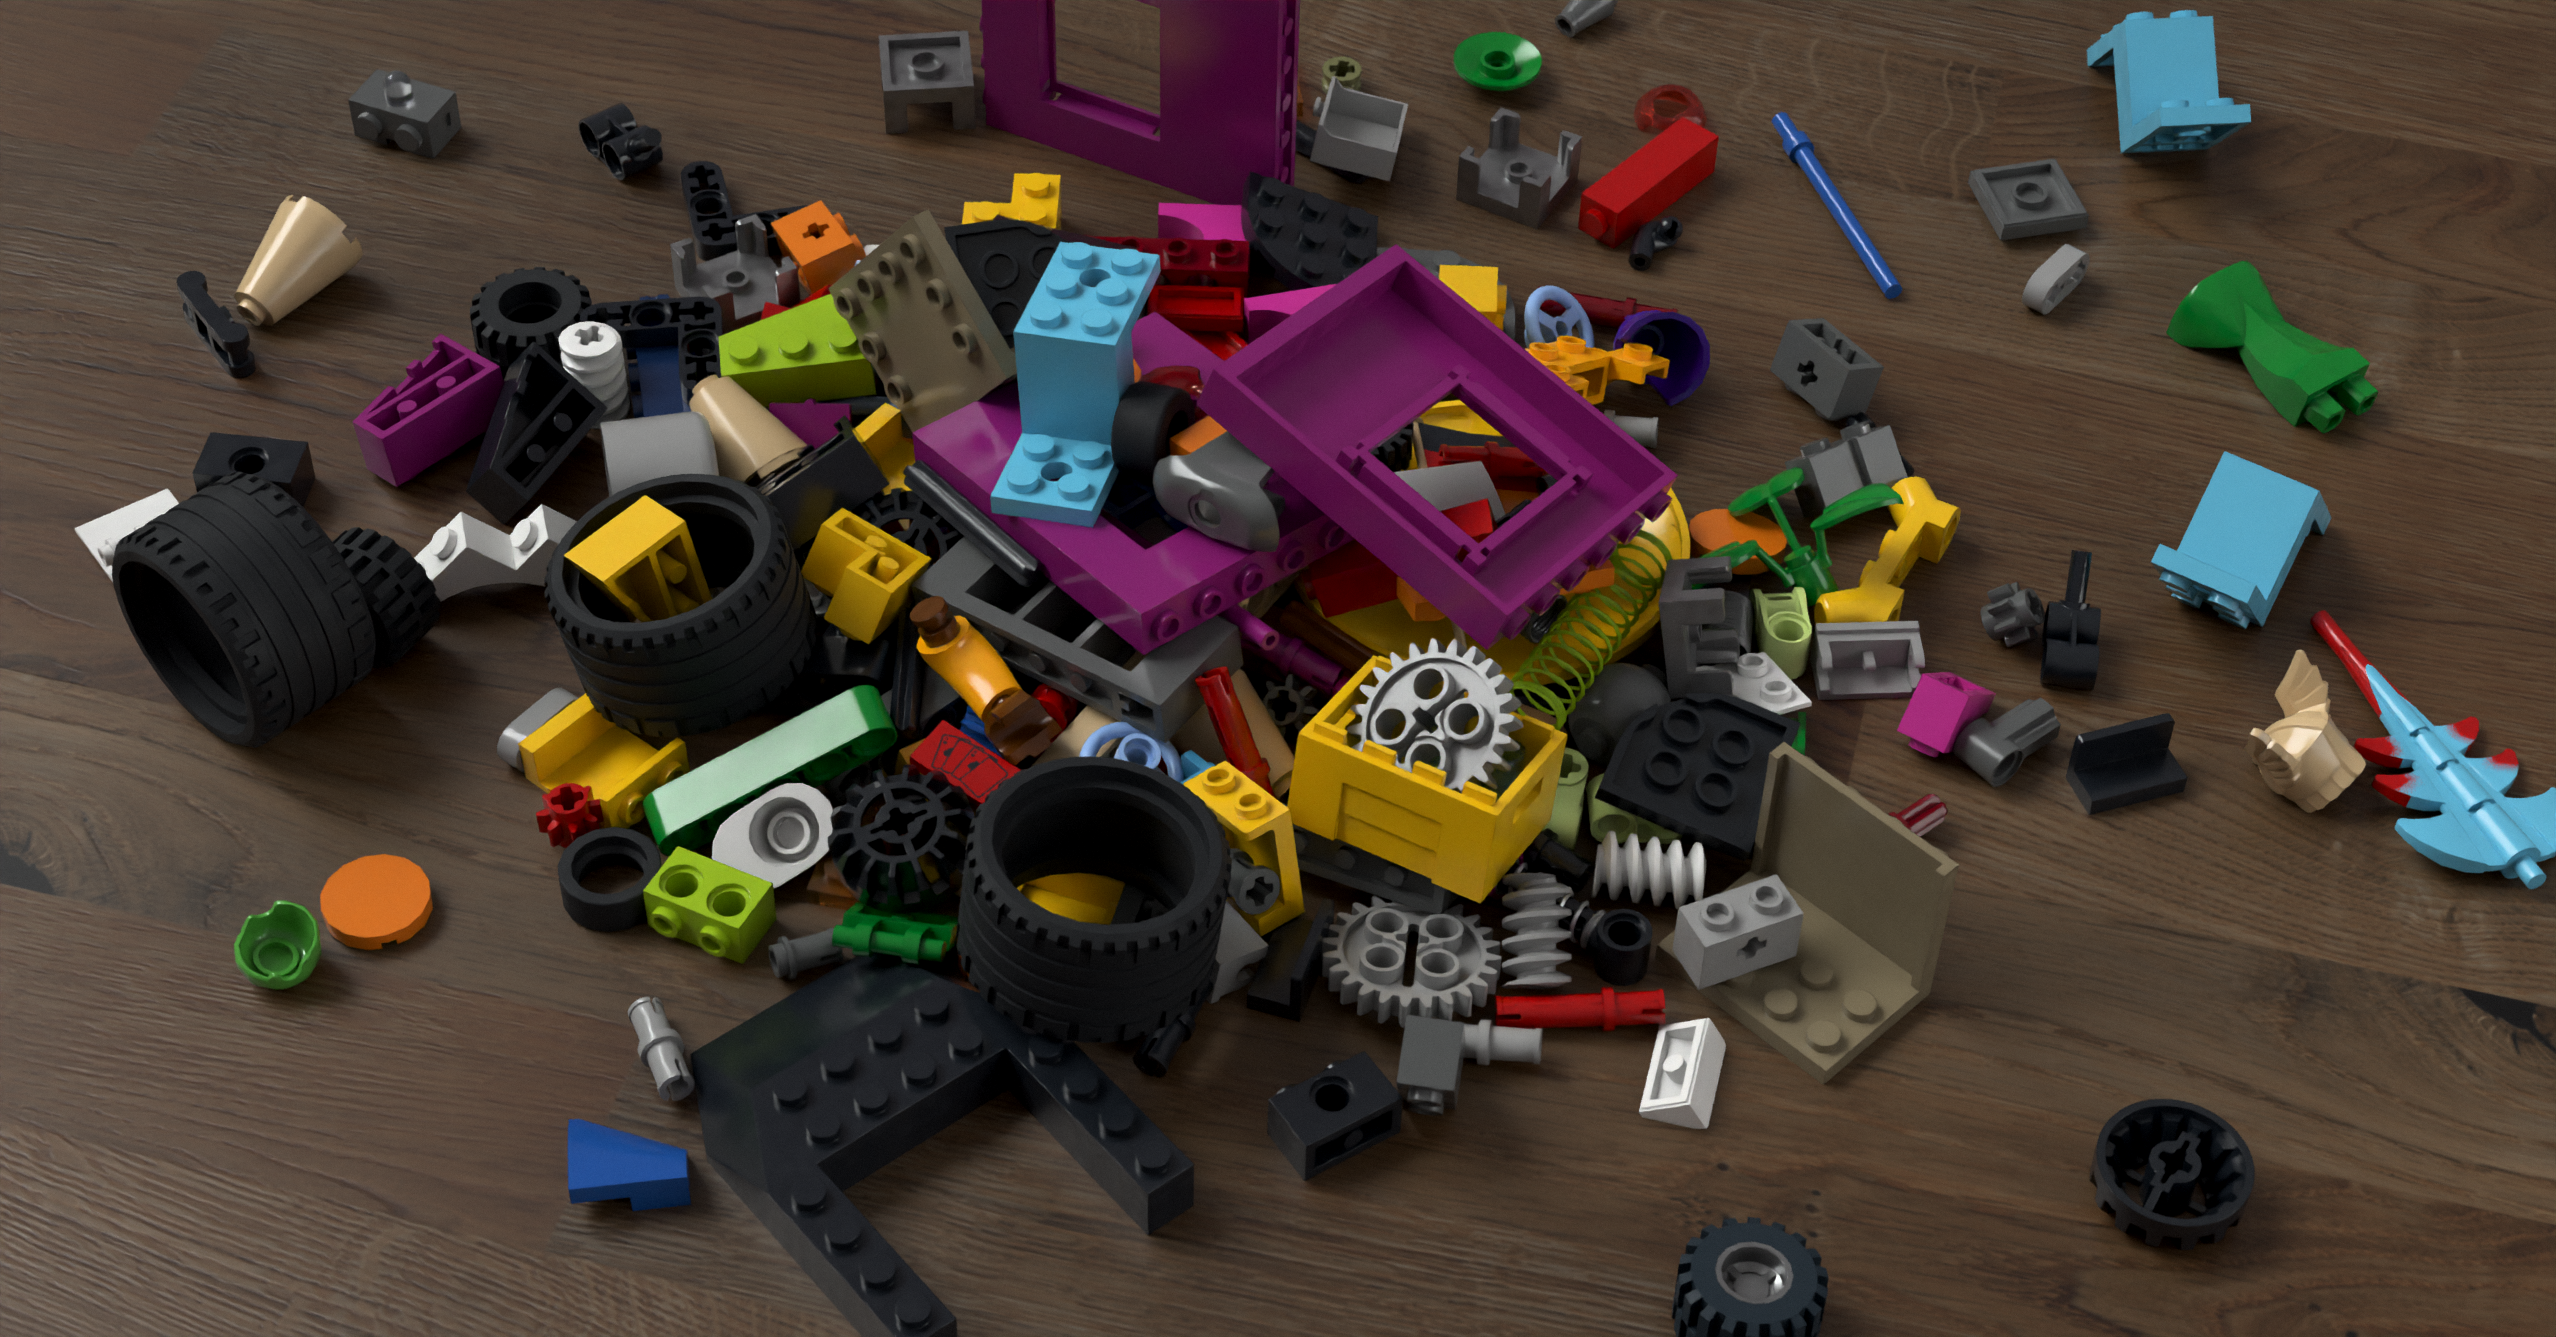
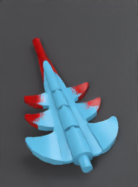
(2477, 823)

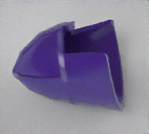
(1672, 338)

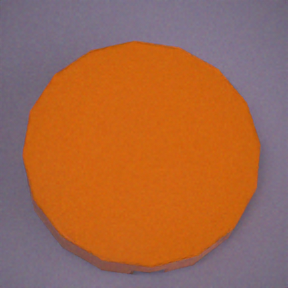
(1718, 527)
(376, 901)

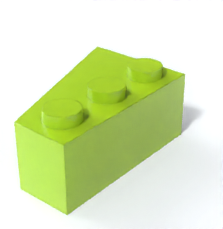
(798, 356)

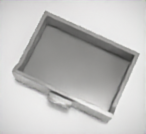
(1358, 131)

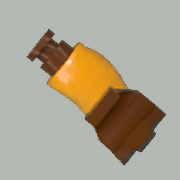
(975, 670)

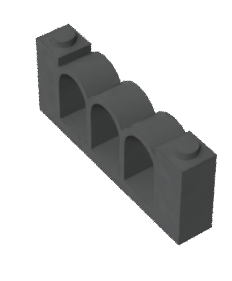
(1151, 698)

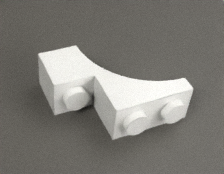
(477, 554)

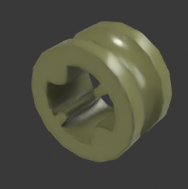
(1345, 69)

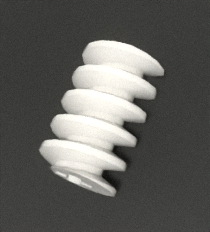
(596, 359)
(1649, 870)

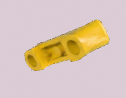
(1922, 531)

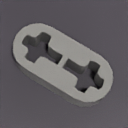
(2055, 279)
(530, 721)

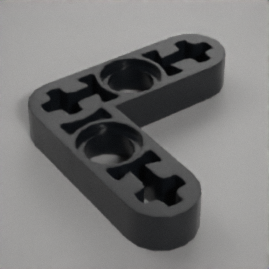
(716, 233)
(688, 333)

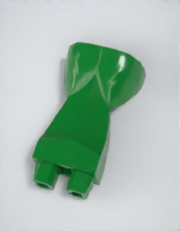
(2290, 367)

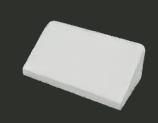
(1684, 1074)

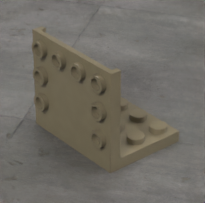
(923, 324)
(1868, 928)

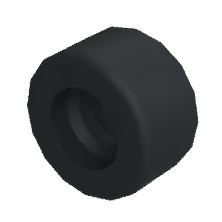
(1144, 424)

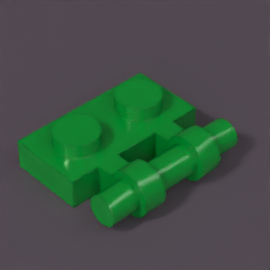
(907, 935)

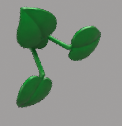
(1804, 566)

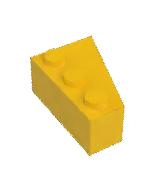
(644, 563)

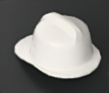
(776, 834)

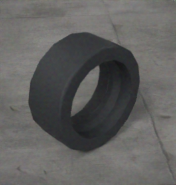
(602, 849)

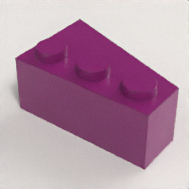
(430, 412)

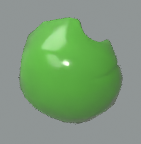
(278, 946)

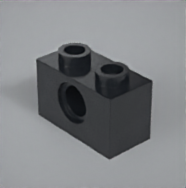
(276, 460)
(1334, 1115)

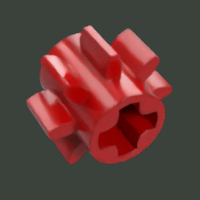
(569, 813)

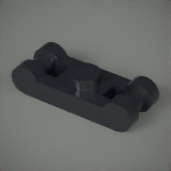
(215, 326)

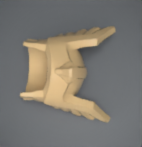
(2305, 751)

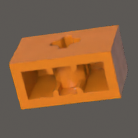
(817, 245)

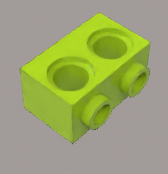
(710, 905)

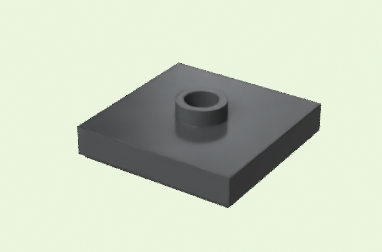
(2028, 199)

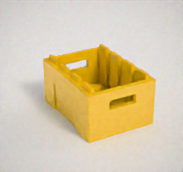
(1412, 817)

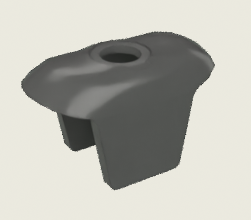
(1222, 494)

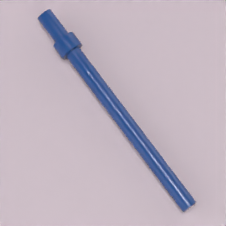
(1801, 151)

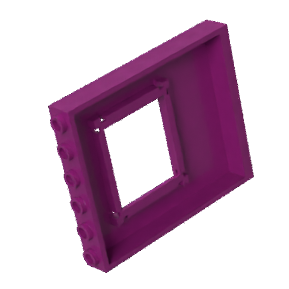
(1222, 94)
(1376, 359)
(1132, 590)

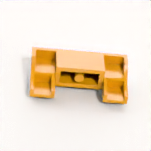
(1592, 369)

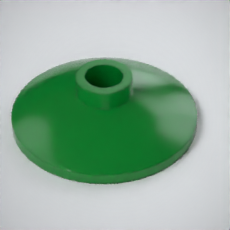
(1497, 61)

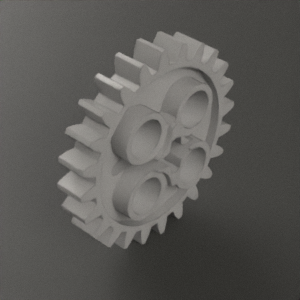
(1405, 697)
(1368, 961)

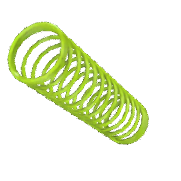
(1623, 572)

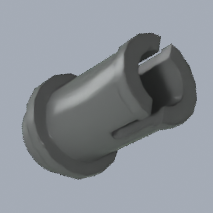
(803, 953)

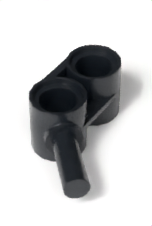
(619, 142)
(2072, 632)

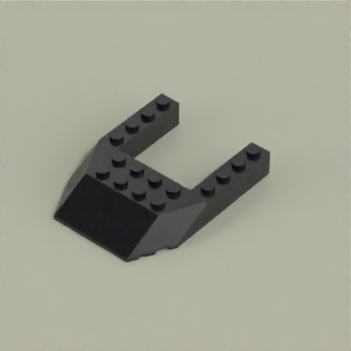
(872, 1069)

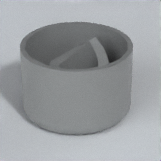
(657, 448)

